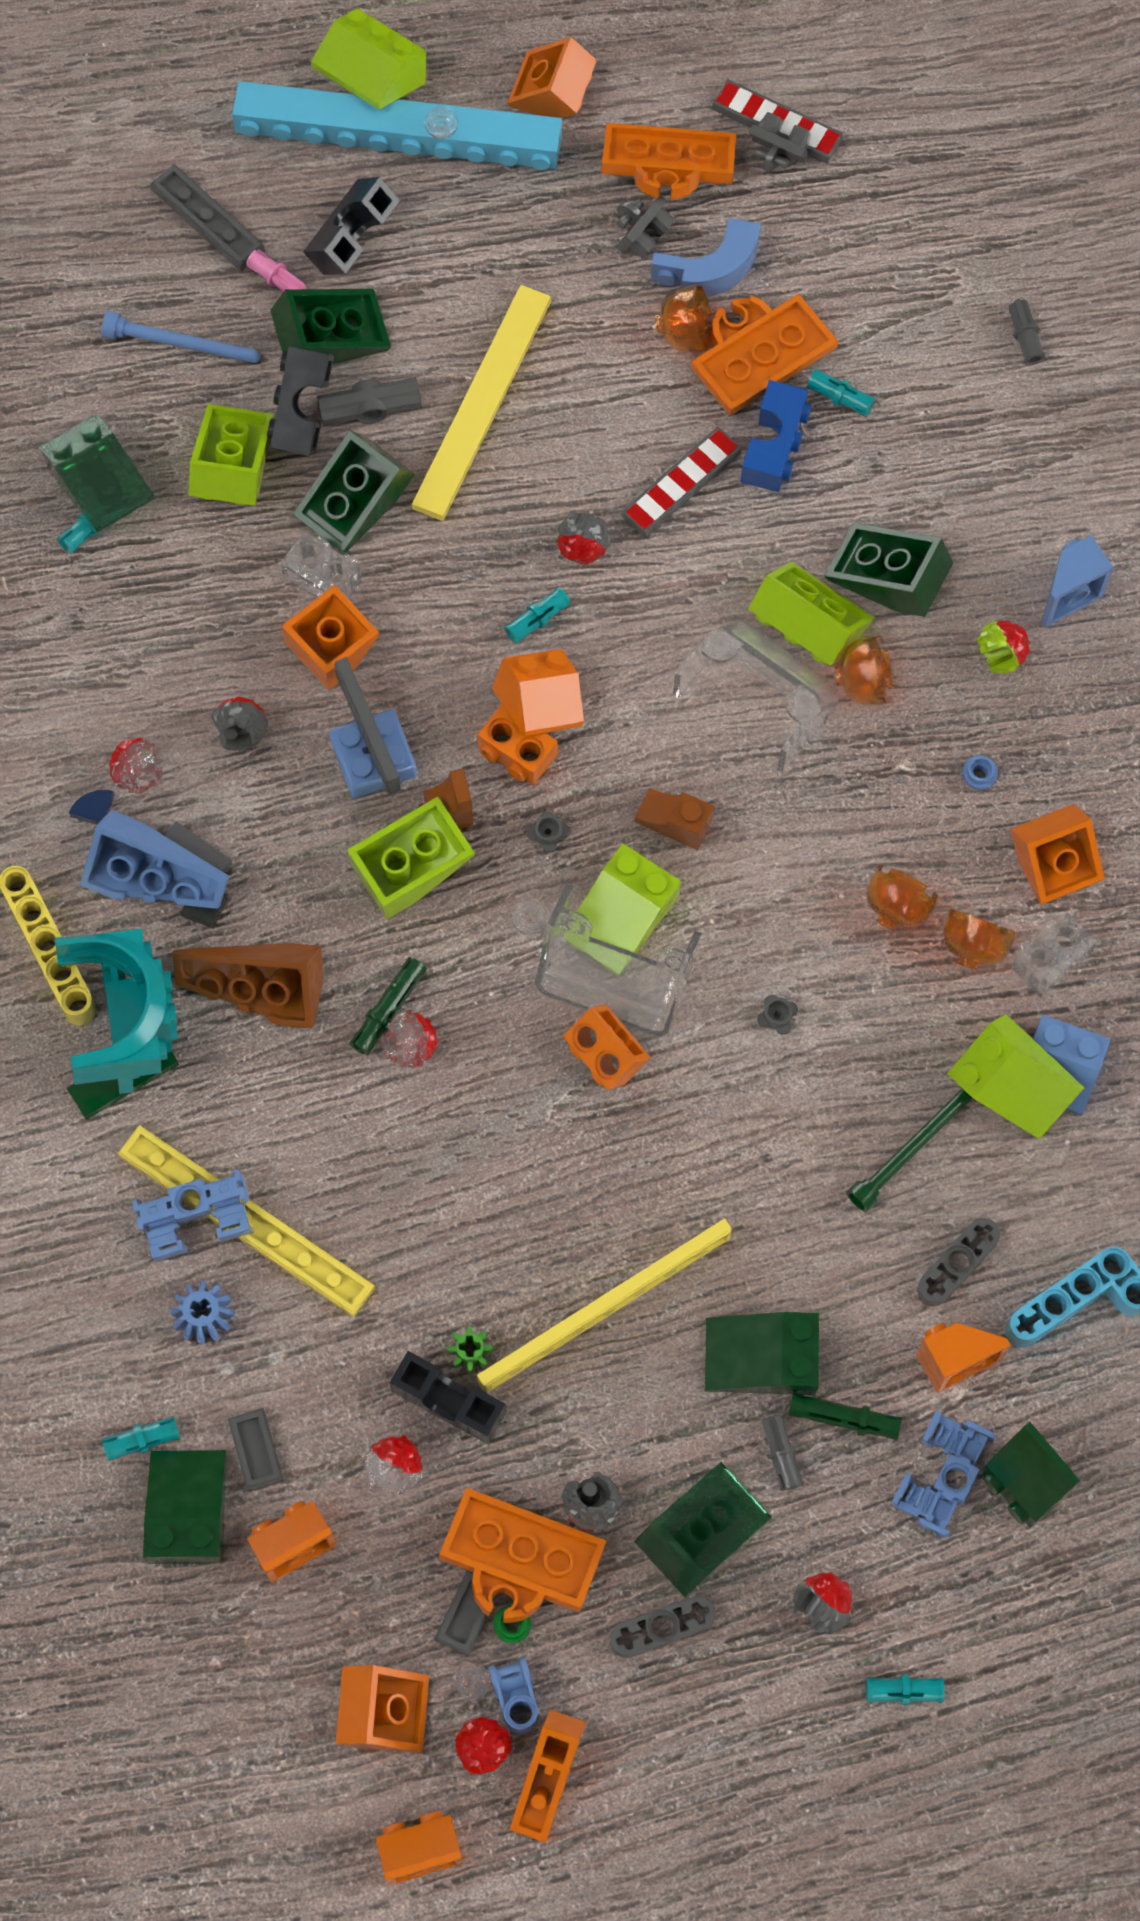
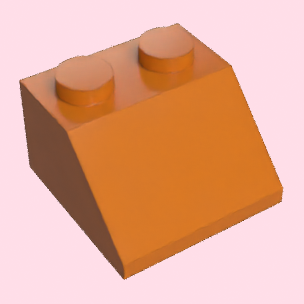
(553, 79)
(328, 632)
(540, 692)
(1058, 853)
(958, 1353)
(291, 1540)
(382, 1709)
(418, 1848)

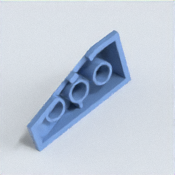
(142, 863)

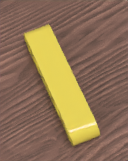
(38, 932)

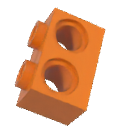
(510, 752)
(611, 1041)

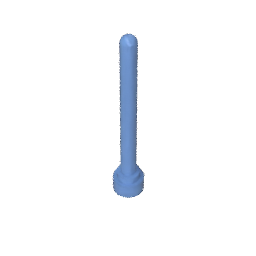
(116, 326)

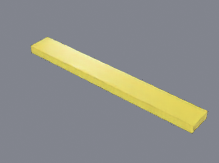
(481, 403)
(270, 1235)
(604, 1306)

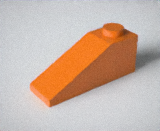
(547, 1775)

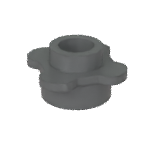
(545, 822)
(777, 1004)

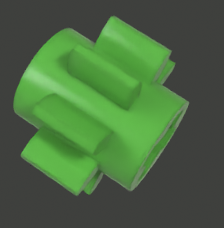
(461, 1345)

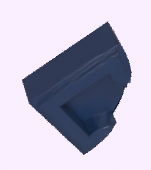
(92, 806)

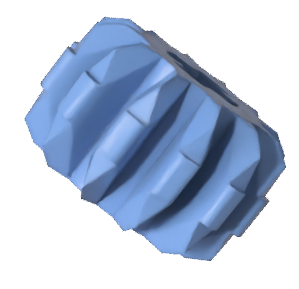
(204, 1324)

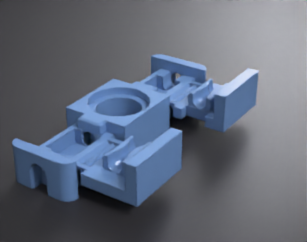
(221, 1194)
(967, 1448)

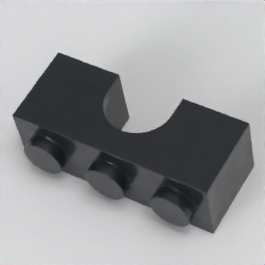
(336, 244)
(291, 427)
(439, 1395)

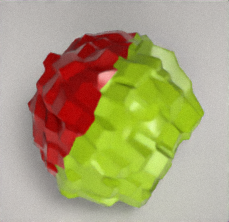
(1004, 646)

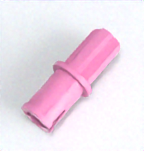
(274, 273)

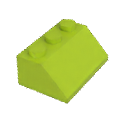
(370, 59)
(809, 613)

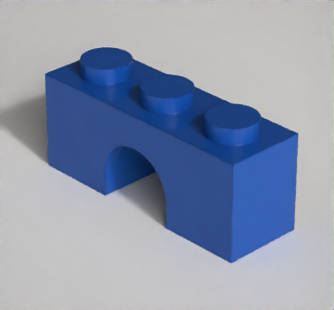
(768, 461)

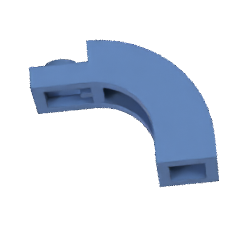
(717, 270)

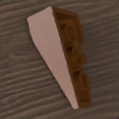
(266, 978)

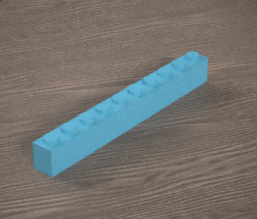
(399, 127)

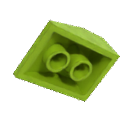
(230, 455)
(410, 857)
(629, 900)
(1016, 1077)

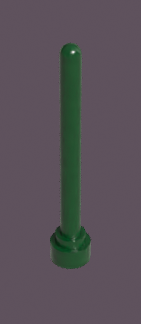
(865, 1193)

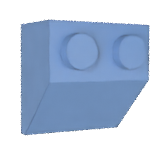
(1078, 579)
(1076, 1051)

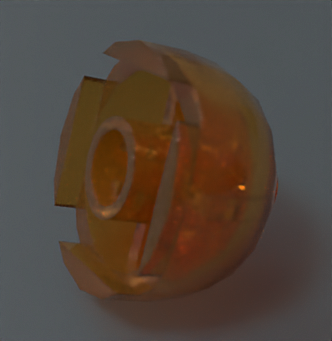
(684, 319)
(865, 671)
(899, 899)
(976, 940)

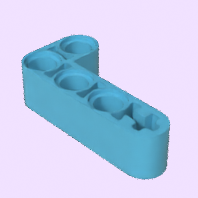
(1072, 1301)

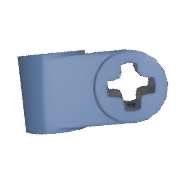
(514, 1689)

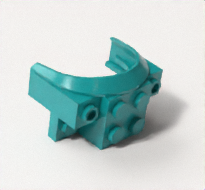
(138, 1007)

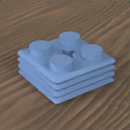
(357, 762)

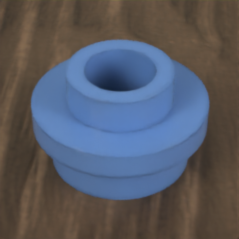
(980, 763)

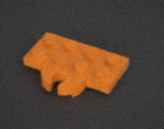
(668, 157)
(760, 349)
(520, 1556)

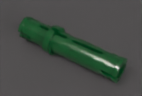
(387, 1006)
(845, 1416)

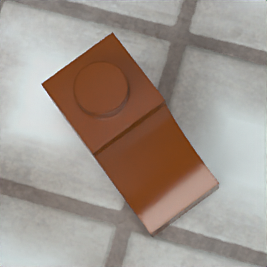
(455, 797)
(676, 816)

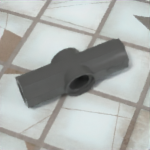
(369, 401)

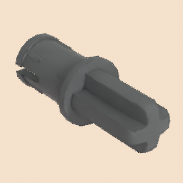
(1026, 332)
(781, 1453)

